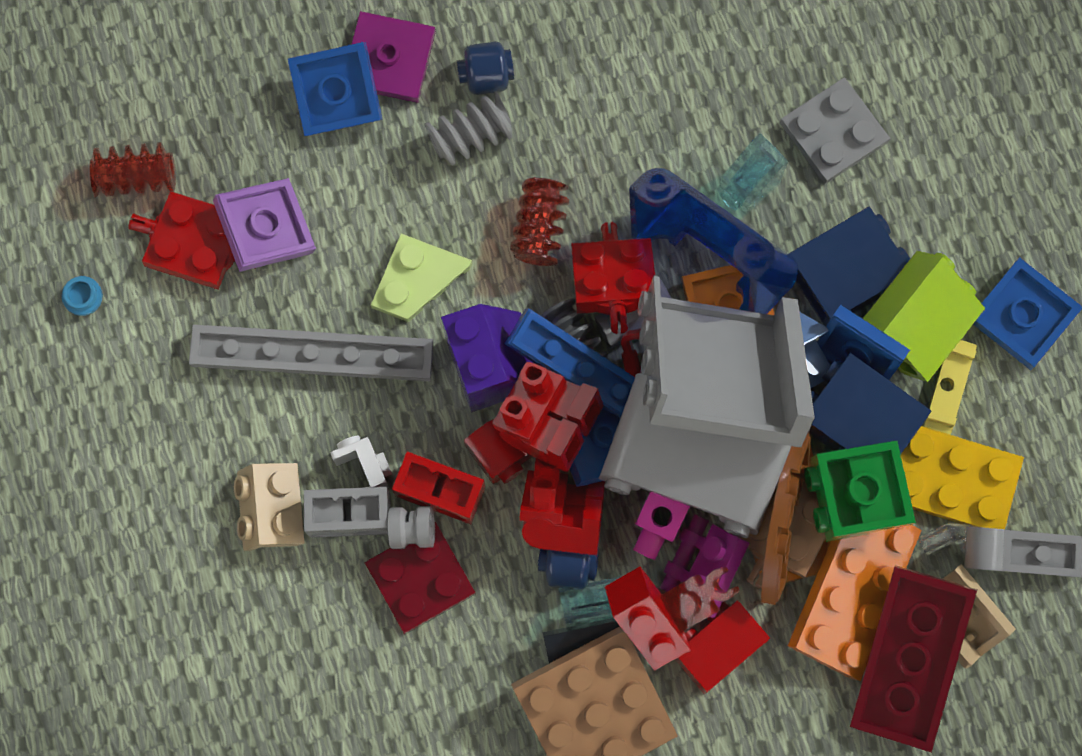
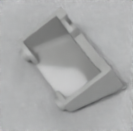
(693, 467)

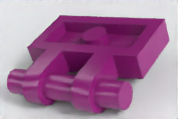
(716, 551)

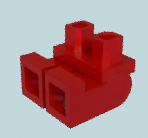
(548, 415)
(559, 513)

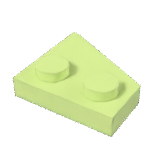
(416, 277)

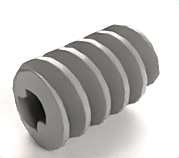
(470, 129)

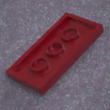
(913, 658)

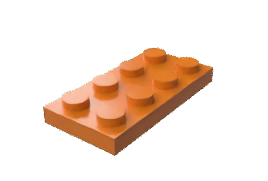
(849, 598)

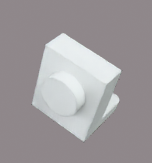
(374, 465)

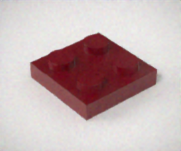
(420, 581)

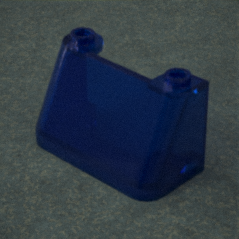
(672, 207)

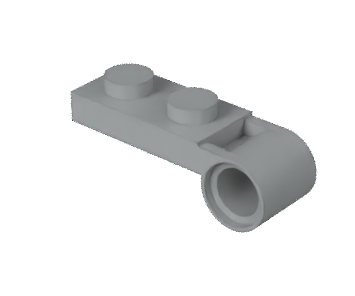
(1023, 552)

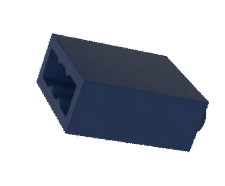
(848, 264)
(863, 408)

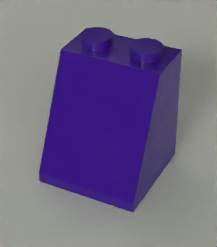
(480, 354)

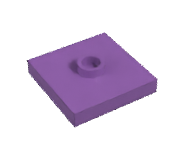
(264, 224)

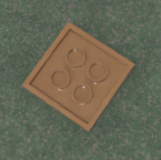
(595, 702)

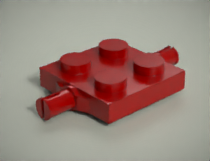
(186, 241)
(612, 275)

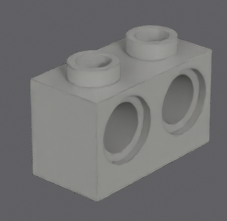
(346, 512)

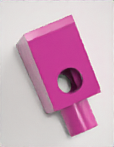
(654, 534)

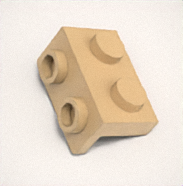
(269, 506)
(986, 623)

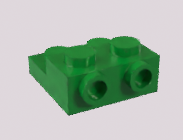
(859, 491)

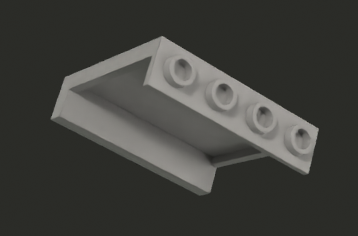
(725, 369)

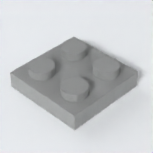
(834, 130)

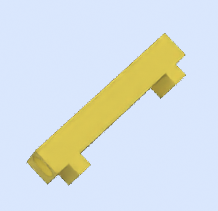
(946, 403)

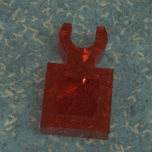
(694, 599)

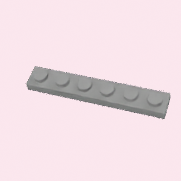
(311, 352)

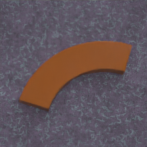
(779, 536)

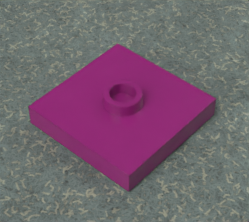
(397, 53)

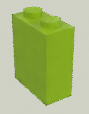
(926, 312)

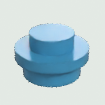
(82, 296)

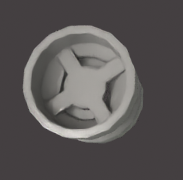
(411, 527)

